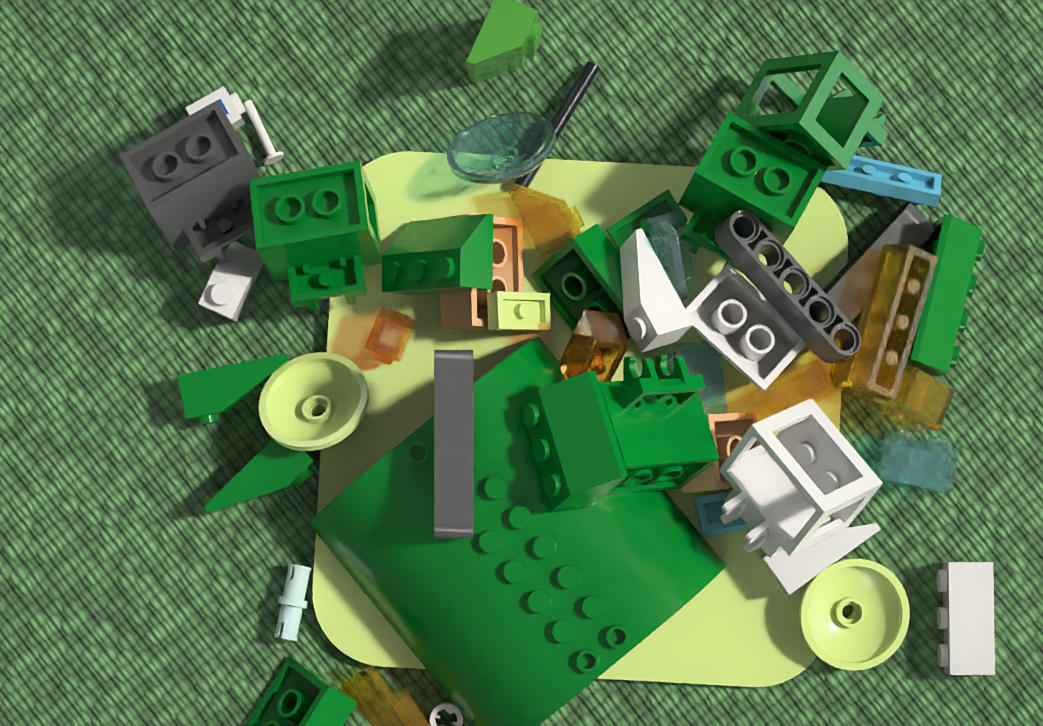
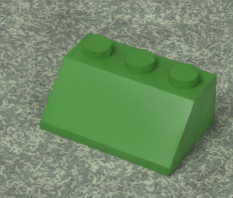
(504, 40)

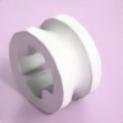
(450, 708)

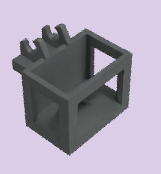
(196, 182)

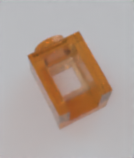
(390, 335)

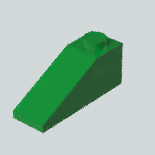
(222, 388)
(267, 473)

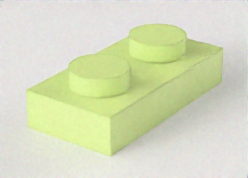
(518, 311)

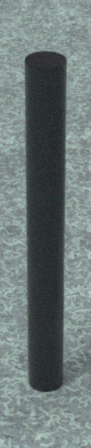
(566, 110)

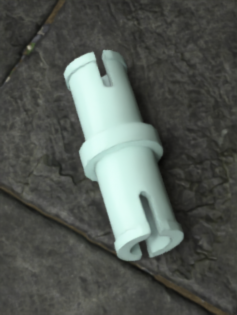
(292, 602)

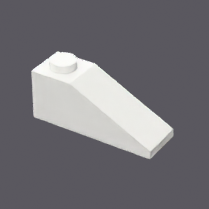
(649, 299)
(799, 568)

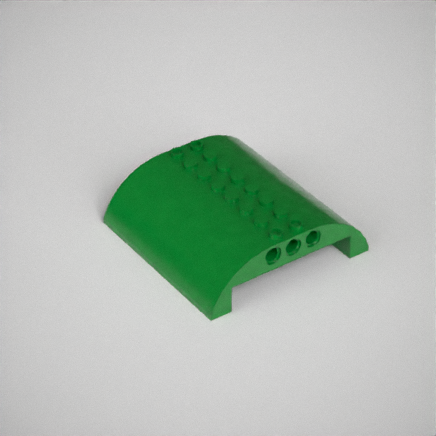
(538, 592)

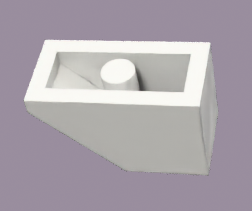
(232, 281)

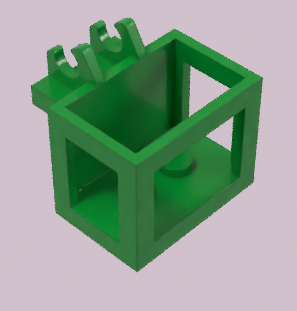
(819, 126)
(749, 173)
(317, 231)
(659, 425)

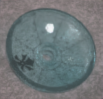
(501, 148)

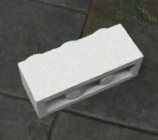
(967, 618)

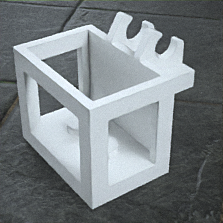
(795, 483)

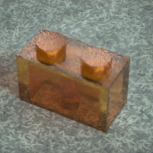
(595, 346)

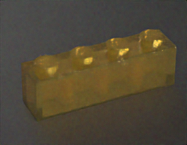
(889, 320)

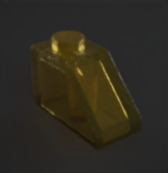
(546, 218)

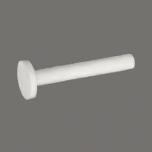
(272, 156)

